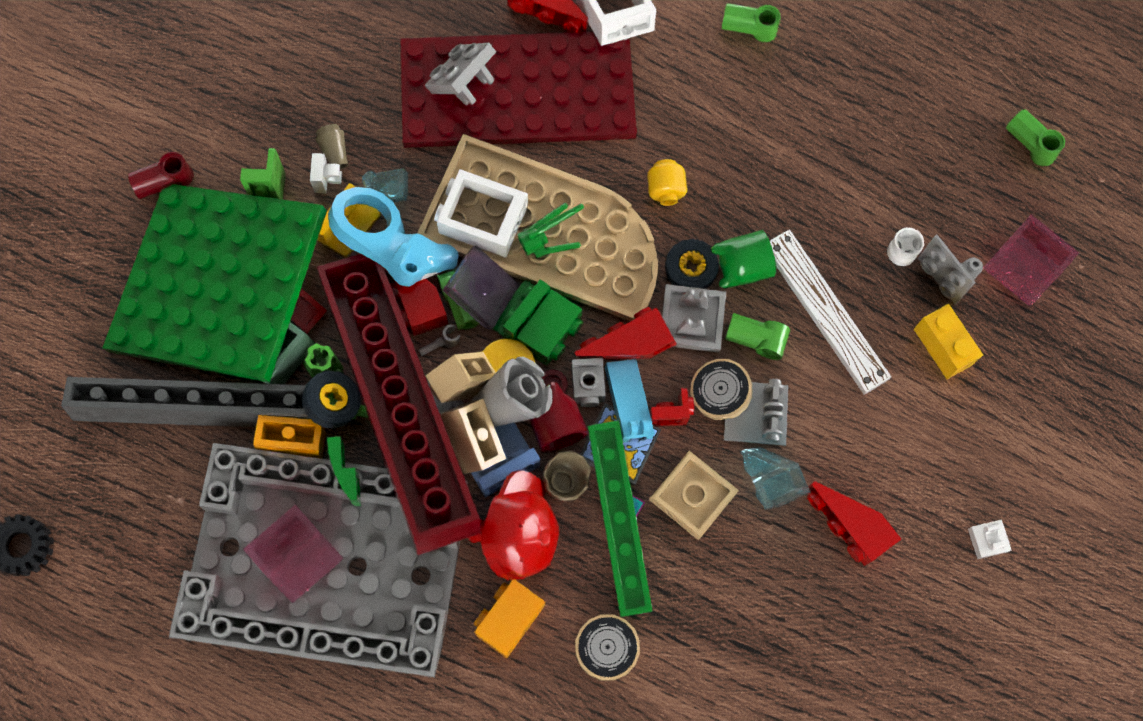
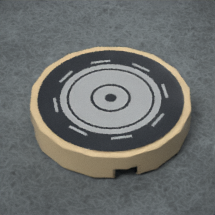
(721, 389)
(607, 647)

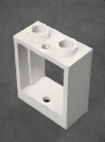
(610, 26)
(496, 244)

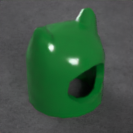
(745, 259)

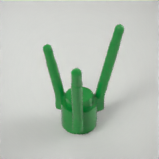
(534, 237)

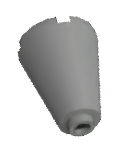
(516, 392)

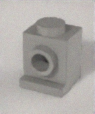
(588, 369)

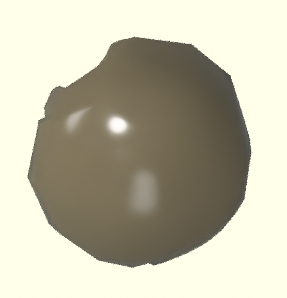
(566, 476)

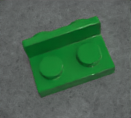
(521, 308)

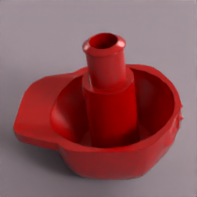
(519, 528)

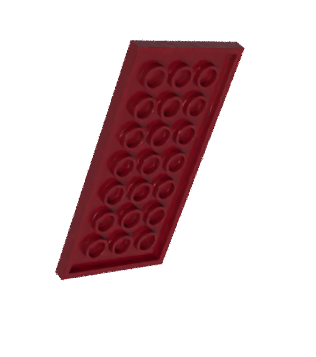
(541, 92)

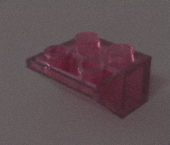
(1031, 260)
(293, 553)

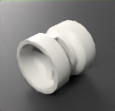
(910, 241)

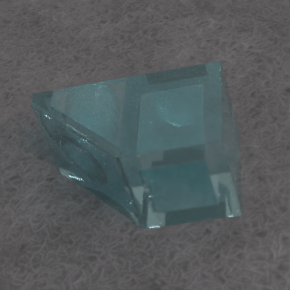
(774, 477)

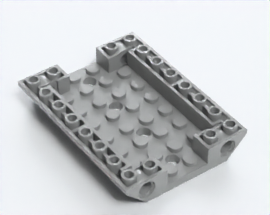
(343, 618)

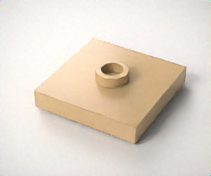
(693, 495)

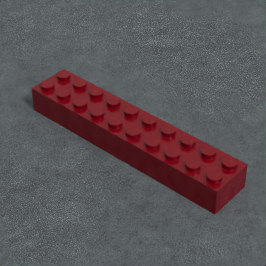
(399, 404)

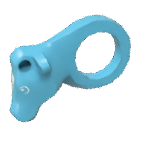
(403, 255)

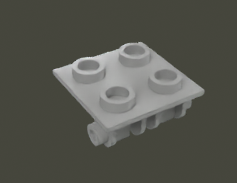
(952, 276)
(764, 418)

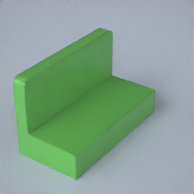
(267, 181)

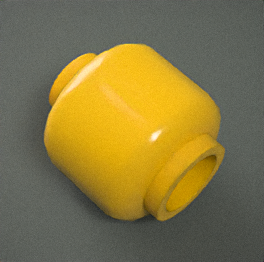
(667, 182)

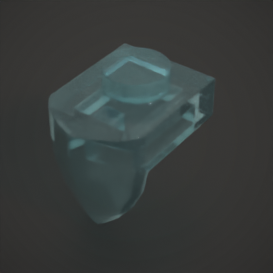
(390, 183)

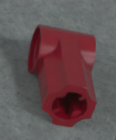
(160, 176)

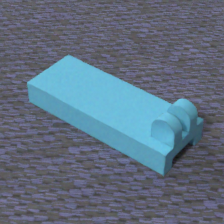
(629, 399)

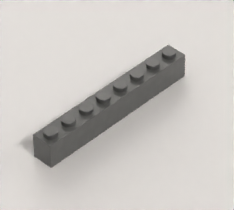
(179, 401)

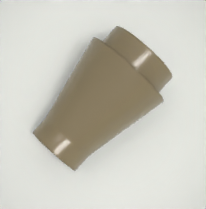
(332, 144)

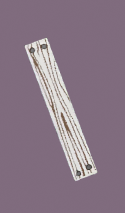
(828, 313)

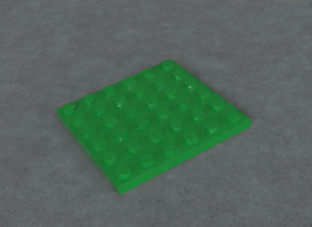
(216, 281)

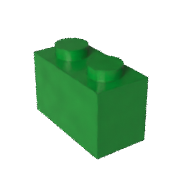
(551, 327)

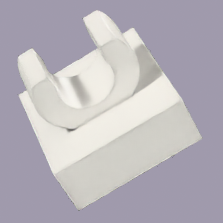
(323, 173)
(989, 539)

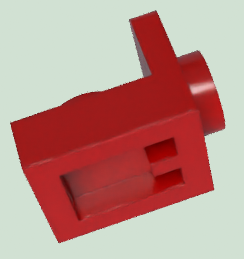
(306, 312)
(669, 415)

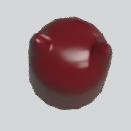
(561, 424)

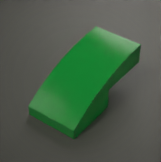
(347, 477)

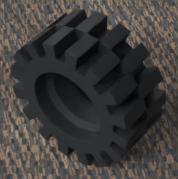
(39, 545)

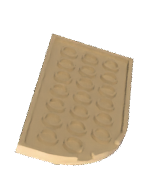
(617, 251)

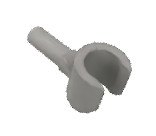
(441, 341)

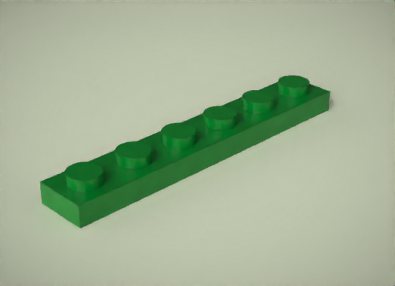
(620, 519)

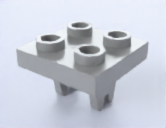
(459, 69)
(694, 317)

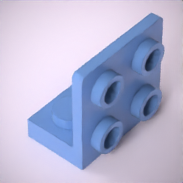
(517, 456)

